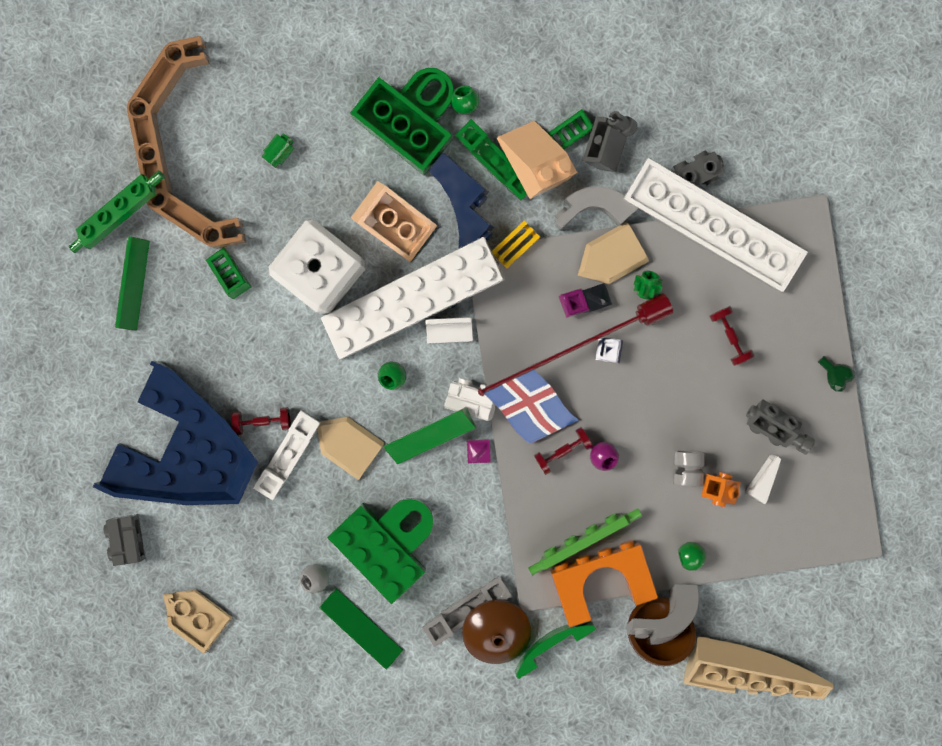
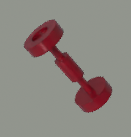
(732, 336)
(284, 419)
(564, 450)

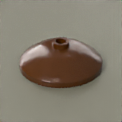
(492, 621)
(667, 653)

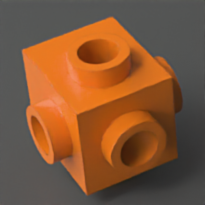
(721, 489)

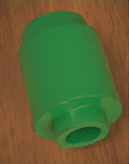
(278, 150)

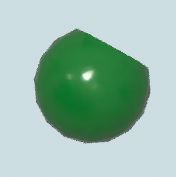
(465, 100)
(392, 375)
(692, 556)

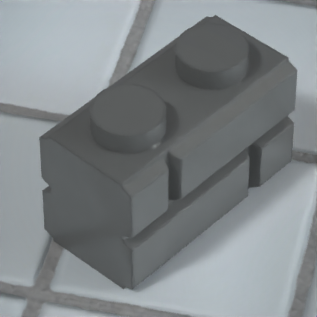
(124, 540)

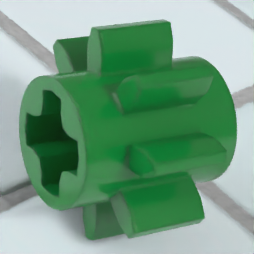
(648, 285)

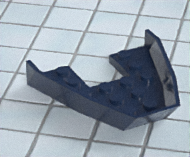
(202, 460)

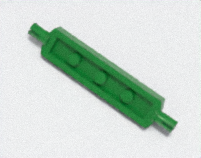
(116, 211)

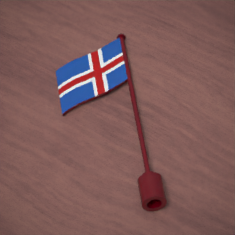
(533, 404)

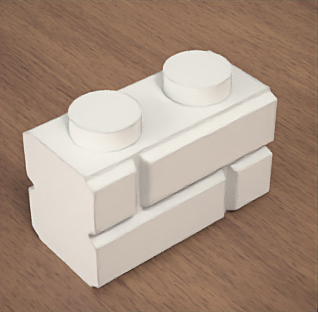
(464, 394)

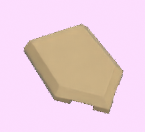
(612, 255)
(348, 445)
(195, 618)

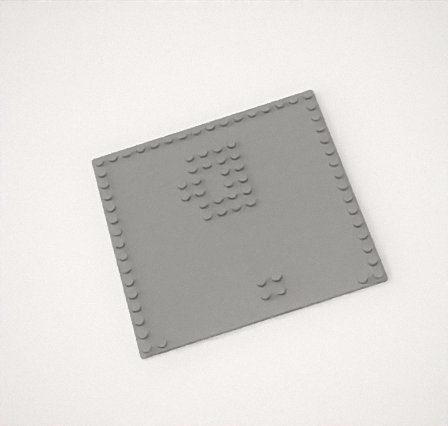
(682, 395)

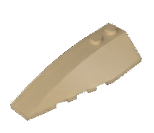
(731, 666)

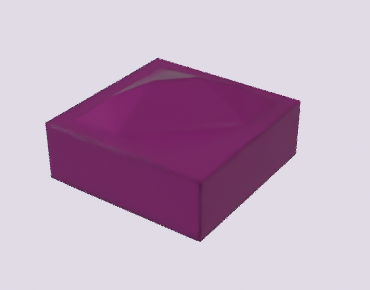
(573, 303)
(478, 451)

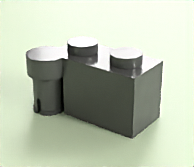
(608, 141)

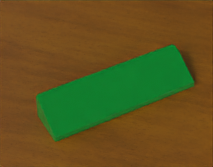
(132, 283)
(430, 436)
(361, 628)

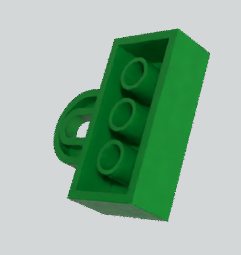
(406, 120)
(383, 548)

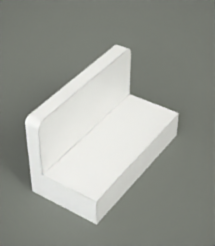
(449, 330)

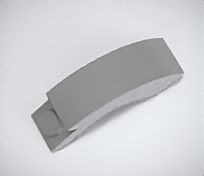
(597, 198)
(682, 611)

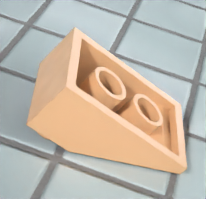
(536, 158)
(393, 221)

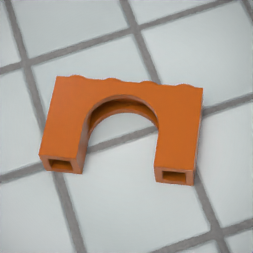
(571, 578)

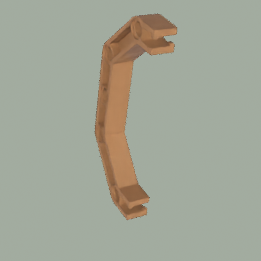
(146, 137)

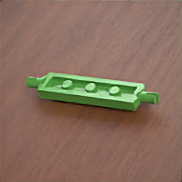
(575, 544)

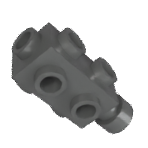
(698, 168)
(778, 427)

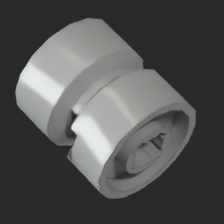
(689, 468)

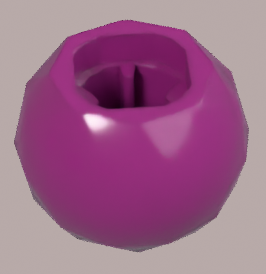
(604, 456)

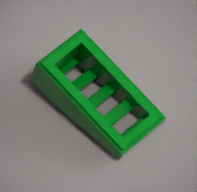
(573, 119)
(237, 289)

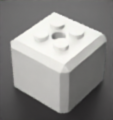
(338, 267)

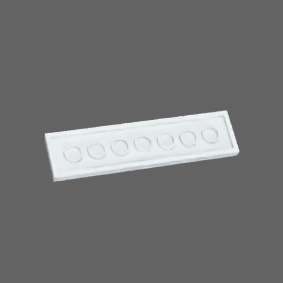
(715, 225)
(412, 298)

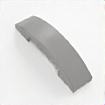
(453, 617)

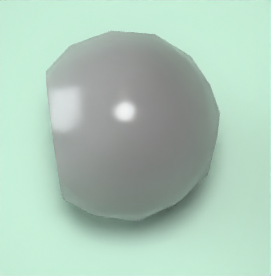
(314, 578)

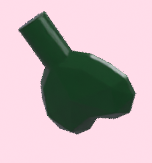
(837, 374)

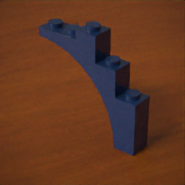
(465, 196)

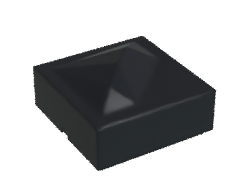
(597, 297)

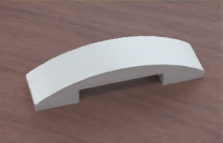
(287, 455)

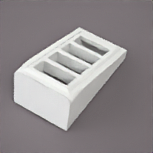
(763, 481)

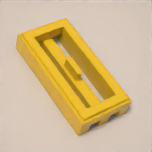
(529, 231)

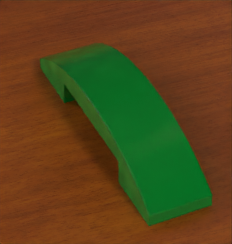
(490, 157)
(528, 662)

